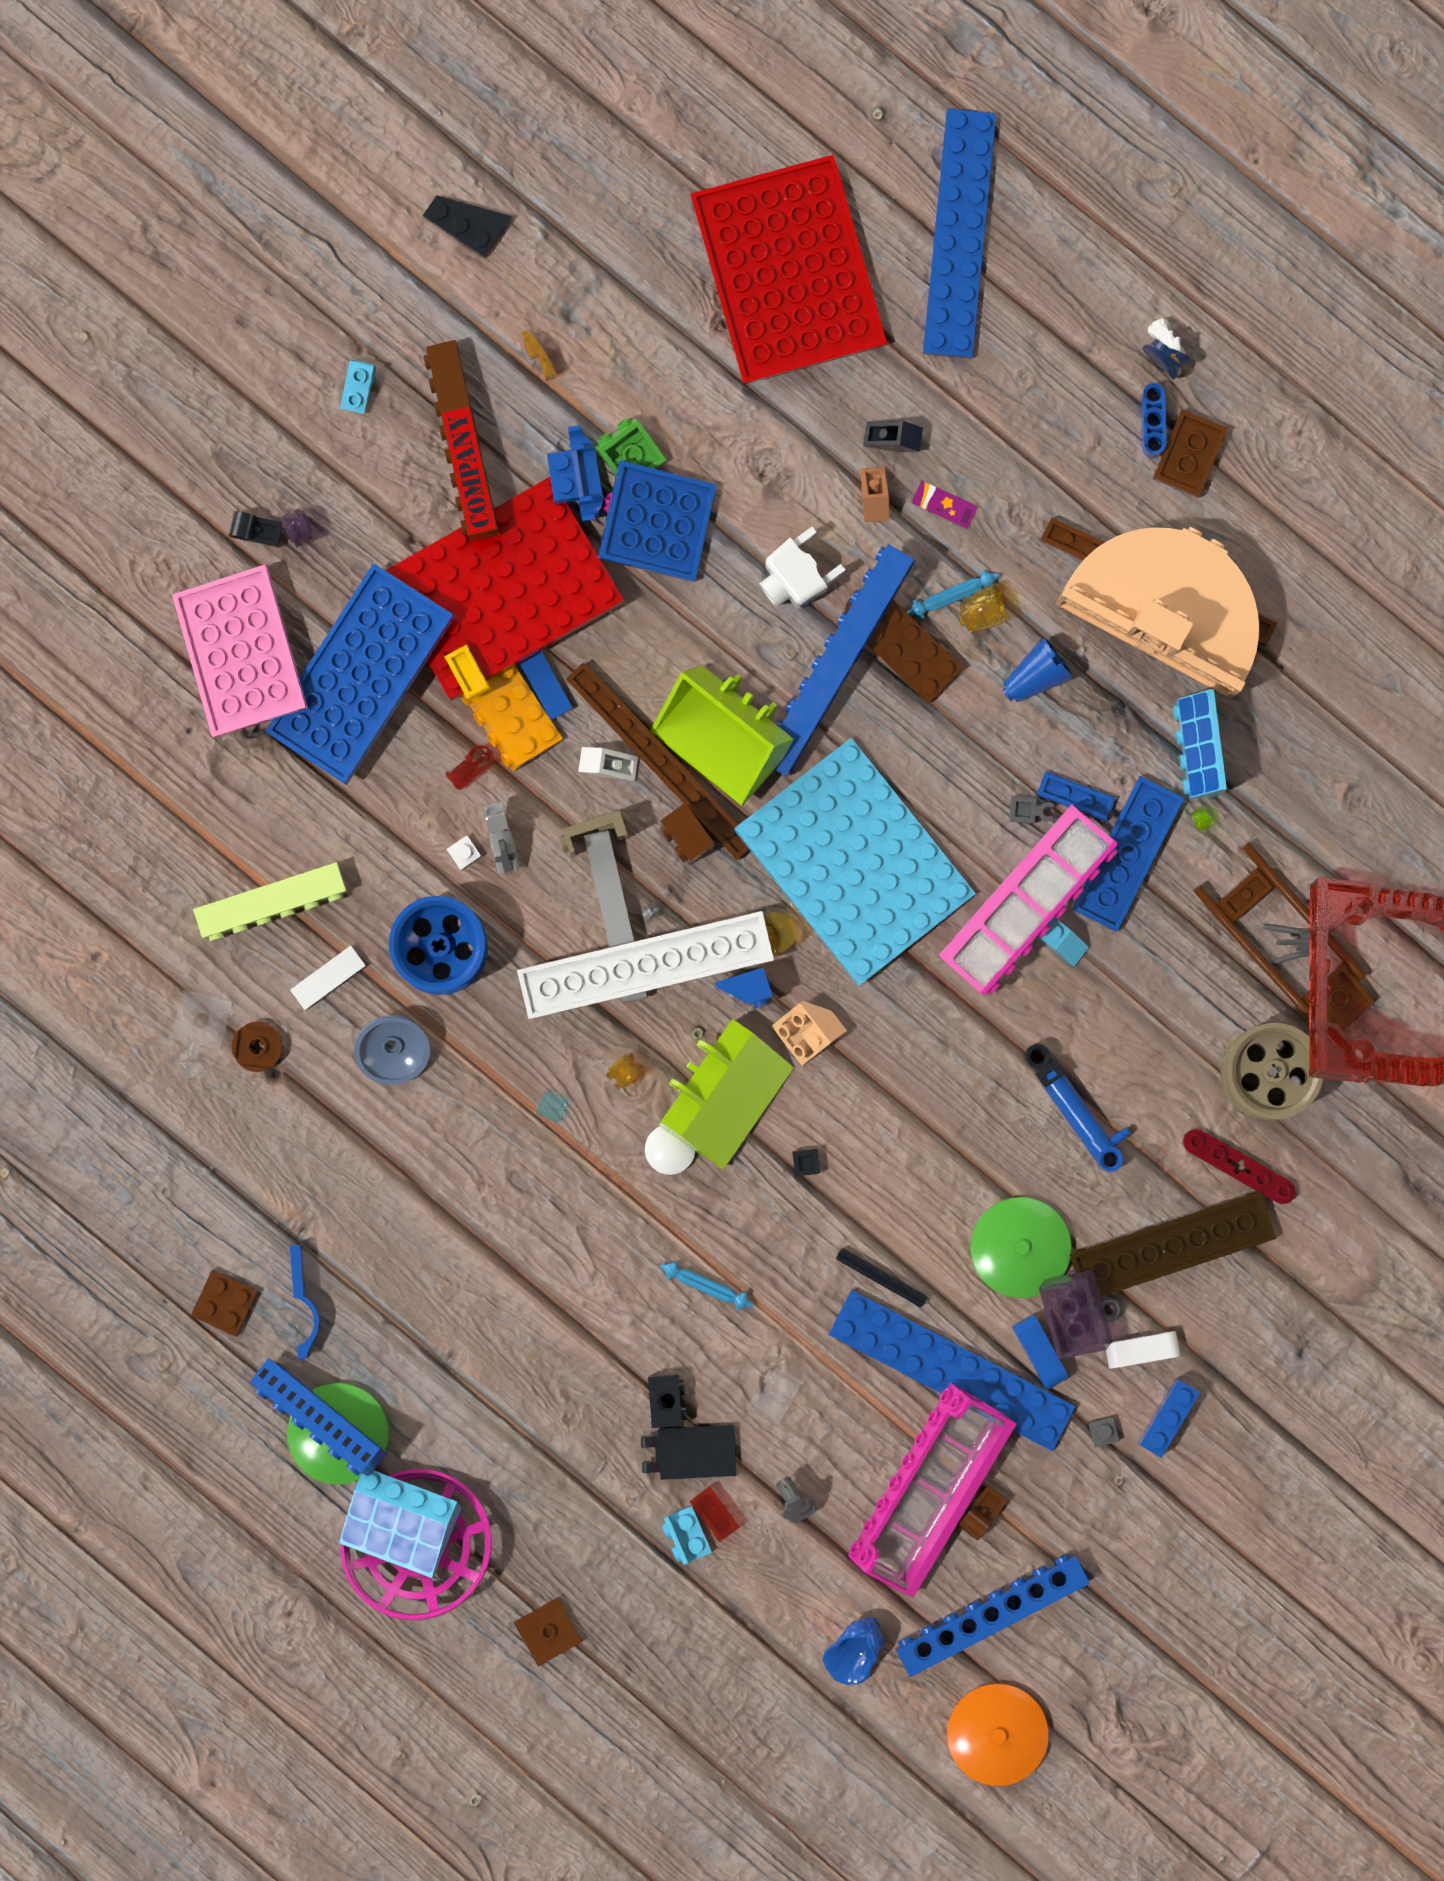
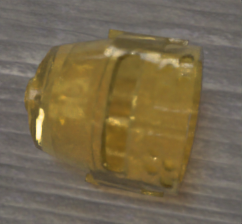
(983, 609)

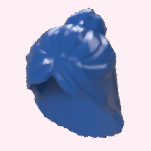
(855, 1651)

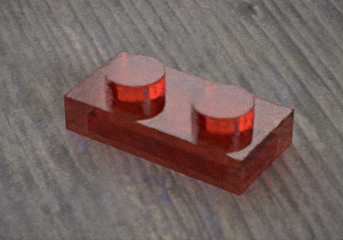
(714, 1513)

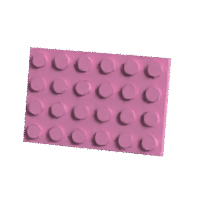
(239, 651)

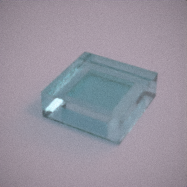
(551, 1106)

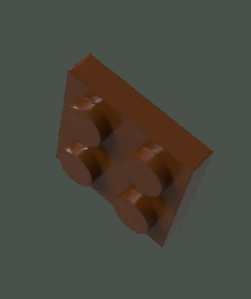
(224, 1303)

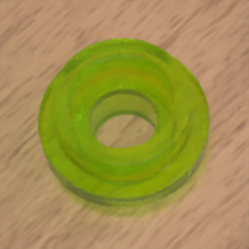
(1201, 819)

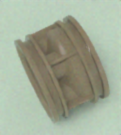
(1237, 1064)

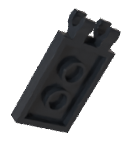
(692, 1452)

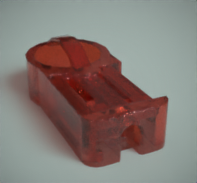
(467, 770)

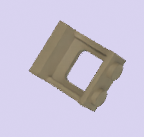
(593, 826)

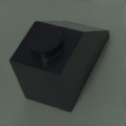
(893, 436)

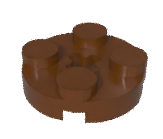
(248, 1035)

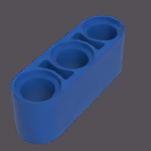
(1157, 409)
(1040, 1352)

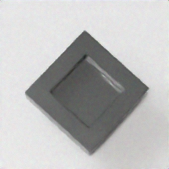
(1103, 1432)

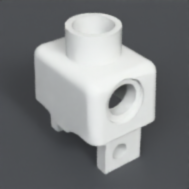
(795, 574)

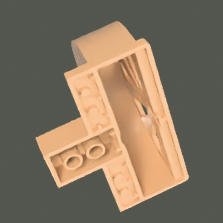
(1172, 601)

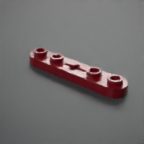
(1217, 1153)

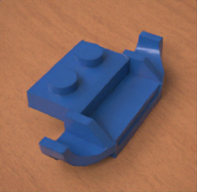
(577, 475)

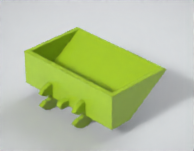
(721, 732)
(725, 1094)

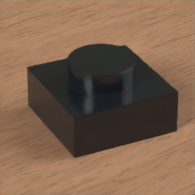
(806, 1162)

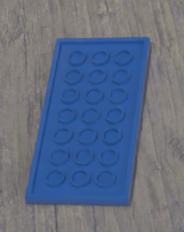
(362, 673)

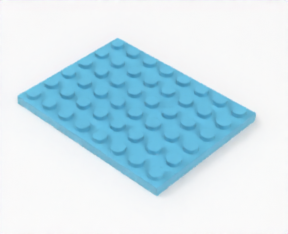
(854, 861)

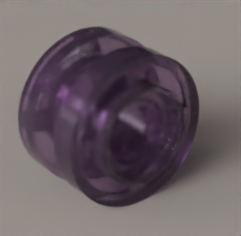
(297, 527)

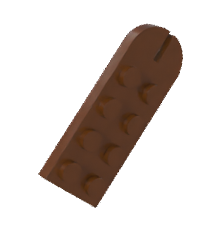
(912, 652)

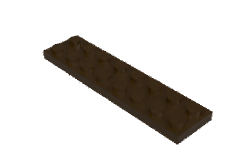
(1177, 1244)

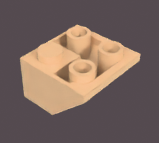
(808, 1030)

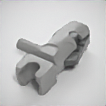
(501, 838)

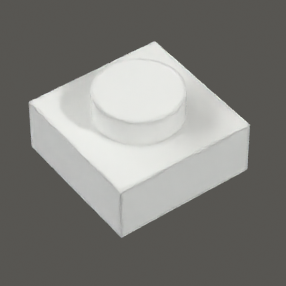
(463, 852)

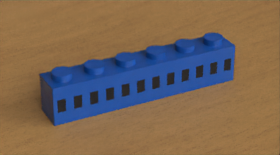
(318, 1417)

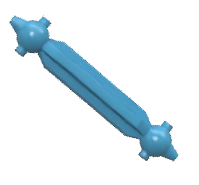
(952, 594)
(706, 1285)

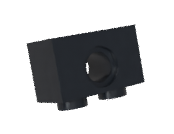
(666, 1416)

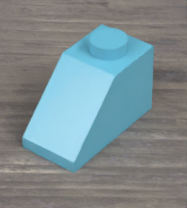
(1063, 942)

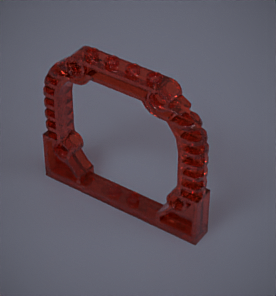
(1330, 1049)

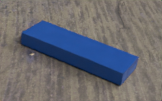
(546, 685)
(1081, 797)

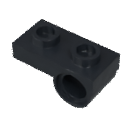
(256, 529)

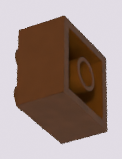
(687, 834)

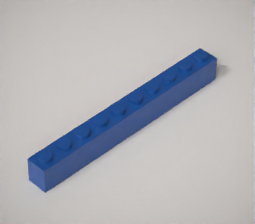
(843, 651)

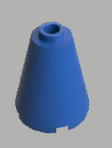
(1037, 673)

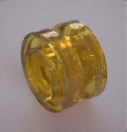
(624, 1071)

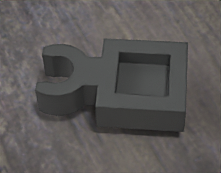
(1025, 810)

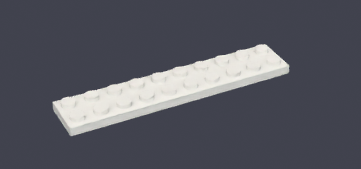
(645, 965)

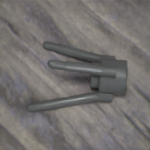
(1301, 943)

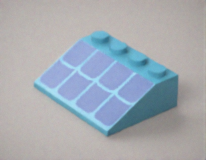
(1200, 745)
(399, 1523)

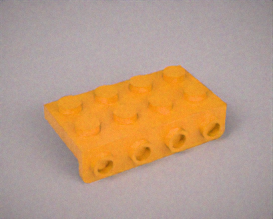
(513, 719)

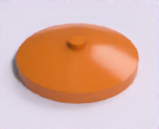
(997, 1734)

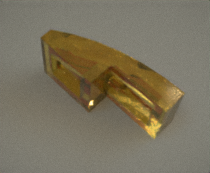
(535, 351)

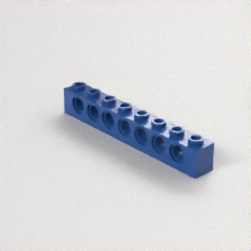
(1074, 1580)

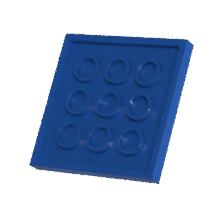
(656, 521)

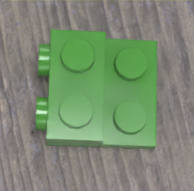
(629, 444)

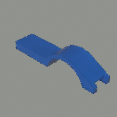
(299, 1292)

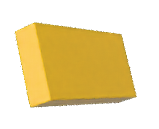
(467, 672)

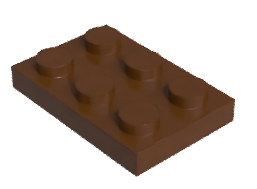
(1190, 453)

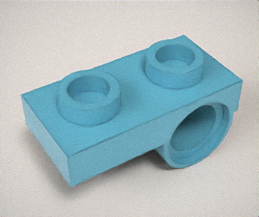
(357, 386)

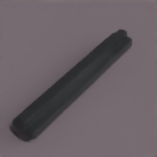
(881, 1277)

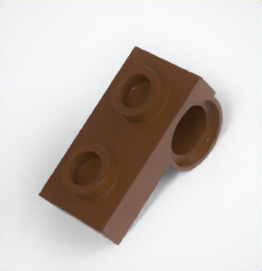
(982, 1513)

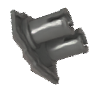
(796, 1505)

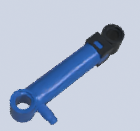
(1074, 1109)

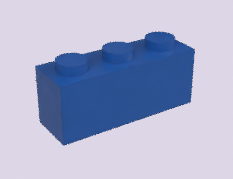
(1168, 1418)

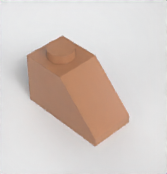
(874, 494)

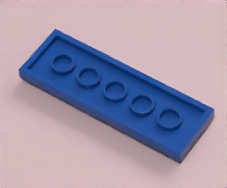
(1139, 836)

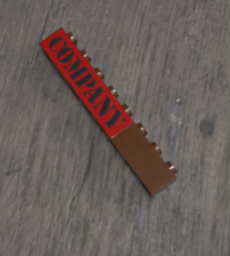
(462, 441)

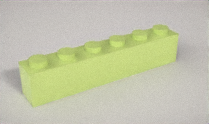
(270, 901)

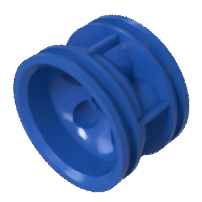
(436, 910)

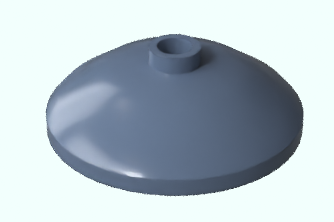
(395, 1062)

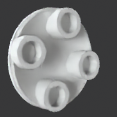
(667, 1152)

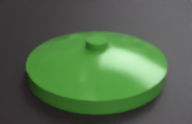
(1020, 1246)
(358, 1408)

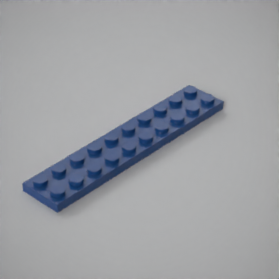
(959, 233)
(941, 1362)

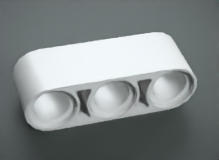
(1143, 1349)

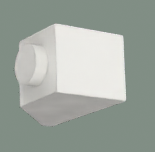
(608, 764)

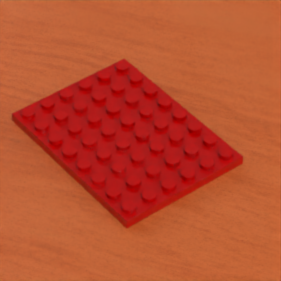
(788, 269)
(511, 588)

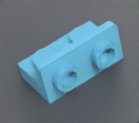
(686, 1535)

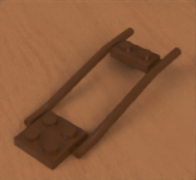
(1346, 995)

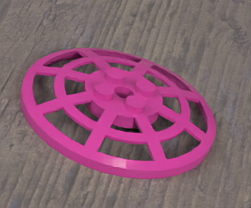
(459, 1569)

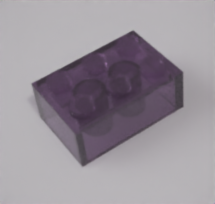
(1075, 1314)

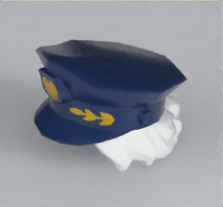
(1165, 349)

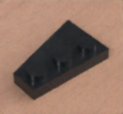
(467, 223)

